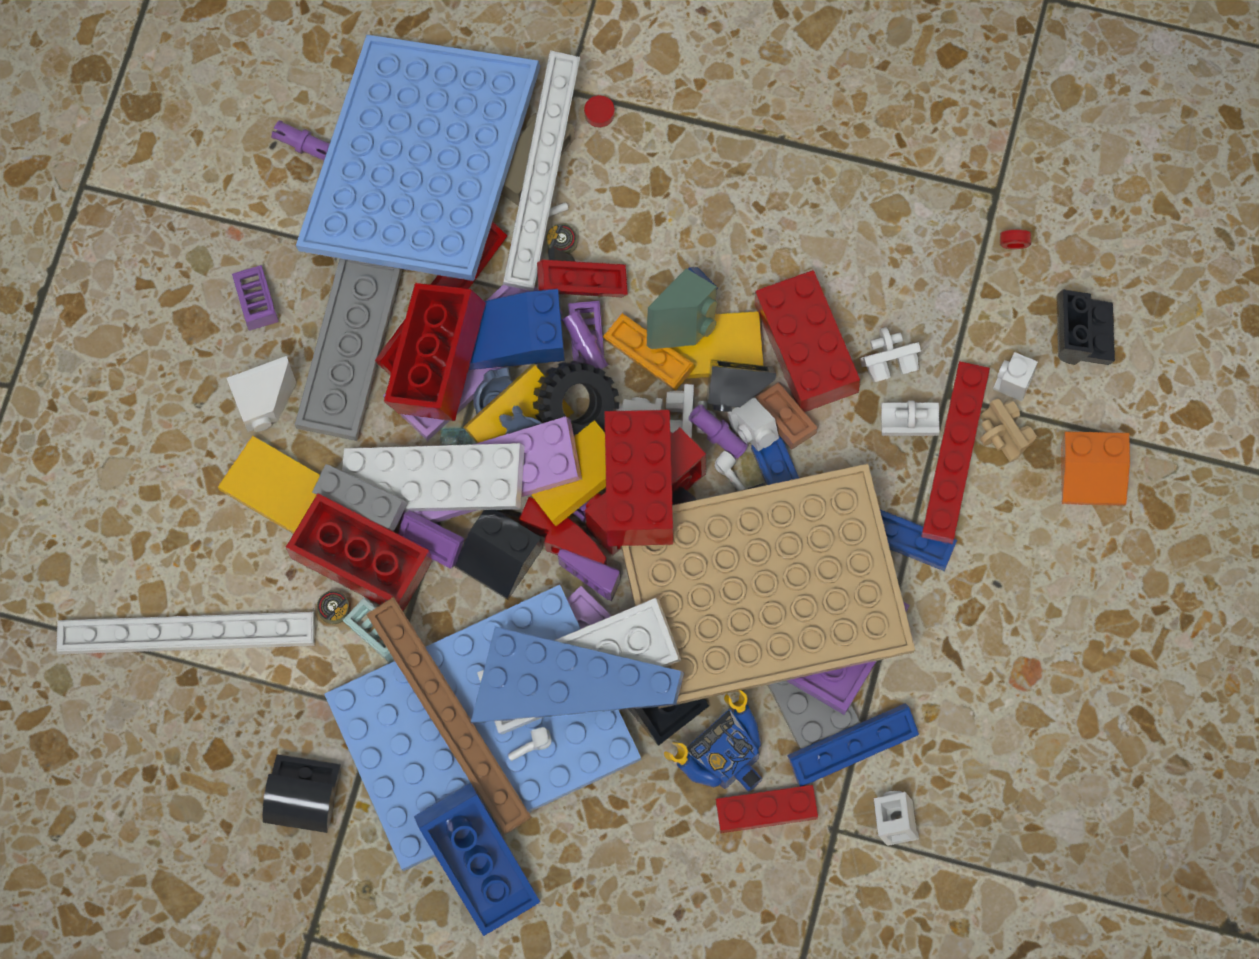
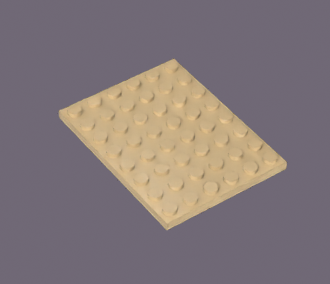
(775, 583)

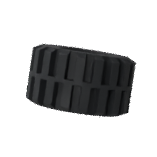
(565, 376)

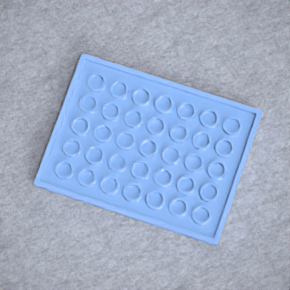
(419, 157)
(412, 767)

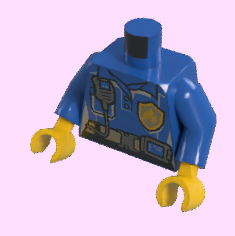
(723, 749)

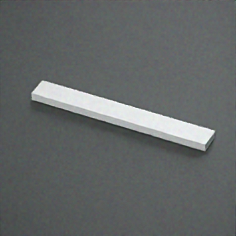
(541, 171)
(186, 633)

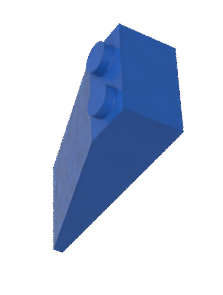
(519, 331)
(476, 859)

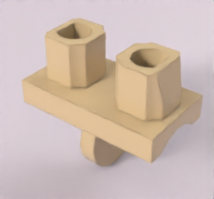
(1003, 431)

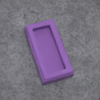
(441, 543)

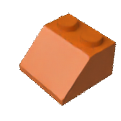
(1095, 468)

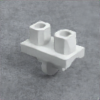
(905, 356)
(683, 402)
(910, 419)

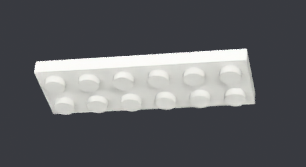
(443, 475)
(632, 634)

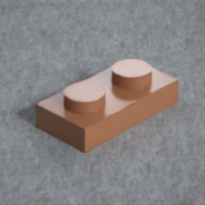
(790, 419)

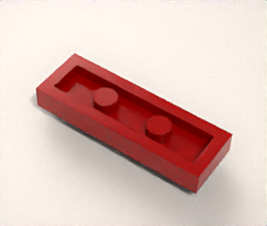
(583, 278)
(766, 809)

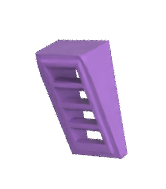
(588, 307)
(260, 318)
(594, 574)

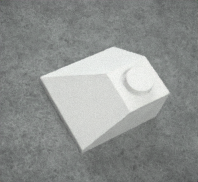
(262, 393)

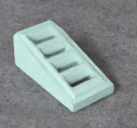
(352, 620)

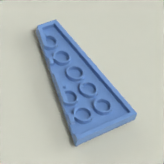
(551, 678)

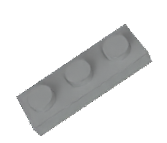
(360, 497)

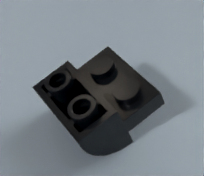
(1084, 328)
(300, 793)

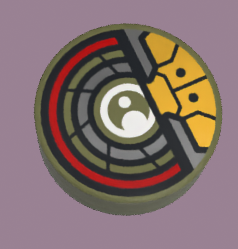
(562, 238)
(333, 607)

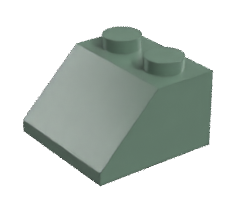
(682, 312)

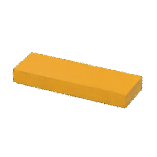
(662, 363)

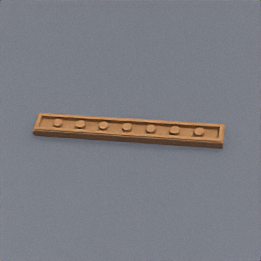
(449, 716)

